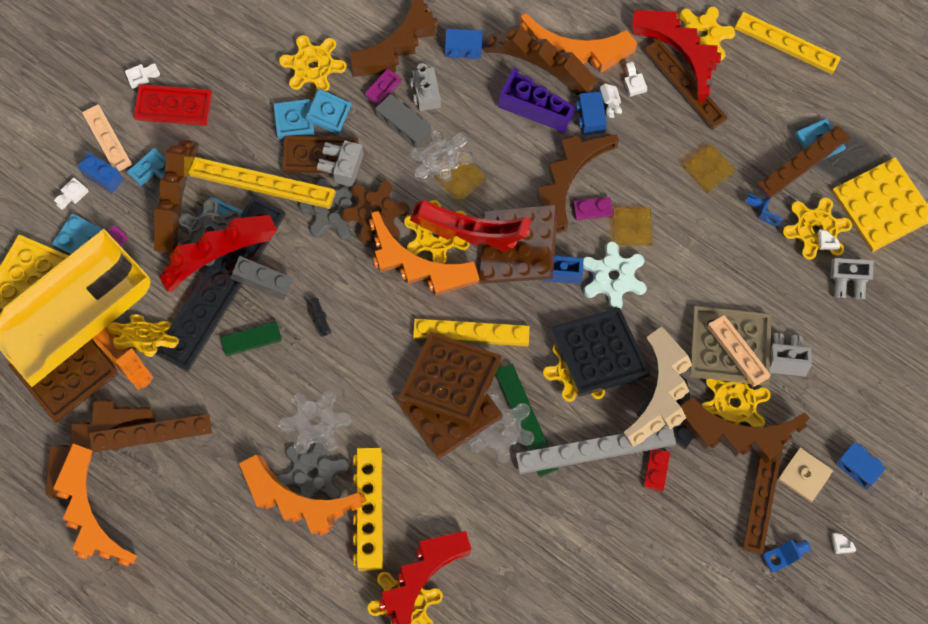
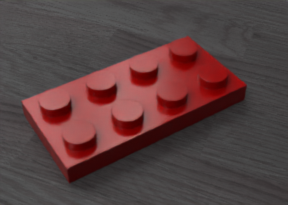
(173, 105)

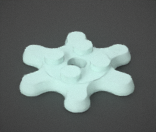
(614, 288)

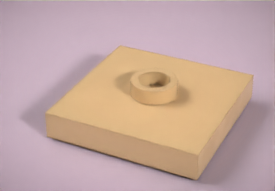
(805, 475)

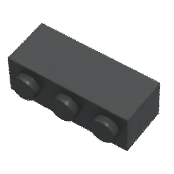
(403, 121)
(261, 278)

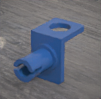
(762, 204)
(787, 554)

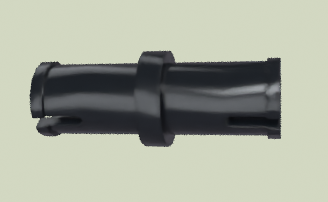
(319, 317)

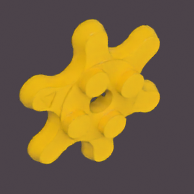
(708, 24)
(307, 54)
(818, 217)
(435, 245)
(142, 335)
(559, 373)
(747, 397)
(424, 599)

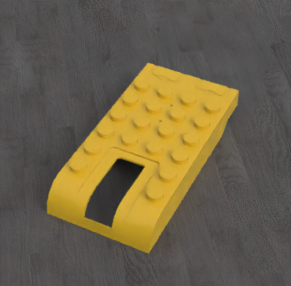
(60, 313)

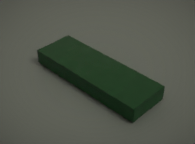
(251, 339)

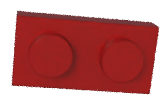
(657, 470)

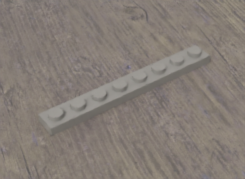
(590, 450)

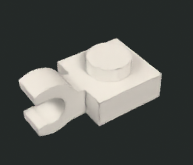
(139, 74)
(634, 82)
(611, 97)
(72, 192)

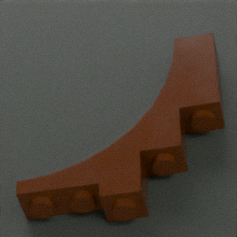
(402, 42)
(542, 53)
(576, 156)
(172, 188)
(105, 417)
(764, 440)

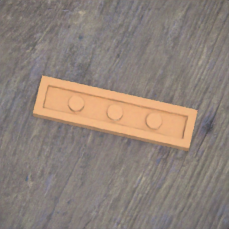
(107, 138)
(739, 351)

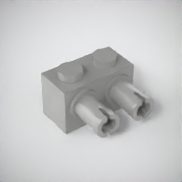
(426, 88)
(348, 162)
(851, 269)
(789, 359)

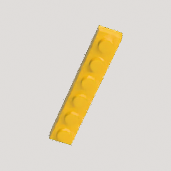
(787, 43)
(473, 332)

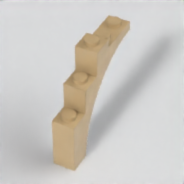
(670, 387)

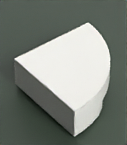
(827, 241)
(842, 544)

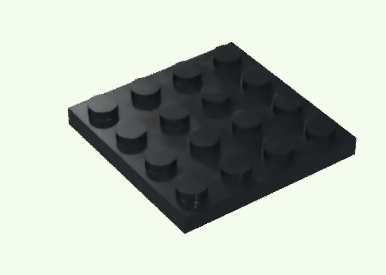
(599, 352)

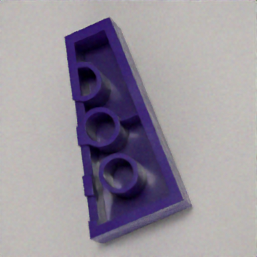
(534, 102)

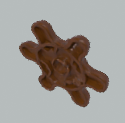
(362, 211)

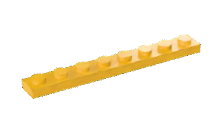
(262, 182)

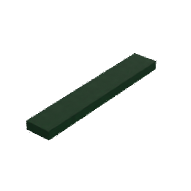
(516, 395)

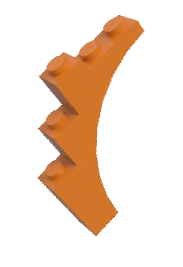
(601, 53)
(442, 276)
(125, 360)
(268, 491)
(78, 514)

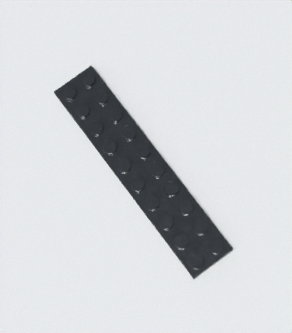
(213, 296)

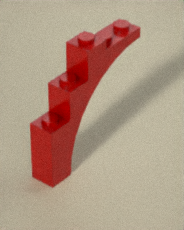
(686, 41)
(448, 224)
(214, 244)
(434, 555)

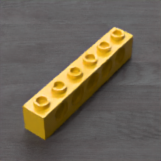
(373, 560)

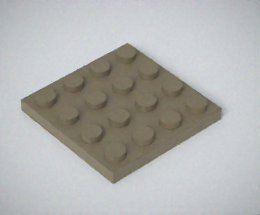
(709, 357)

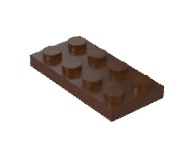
(303, 152)

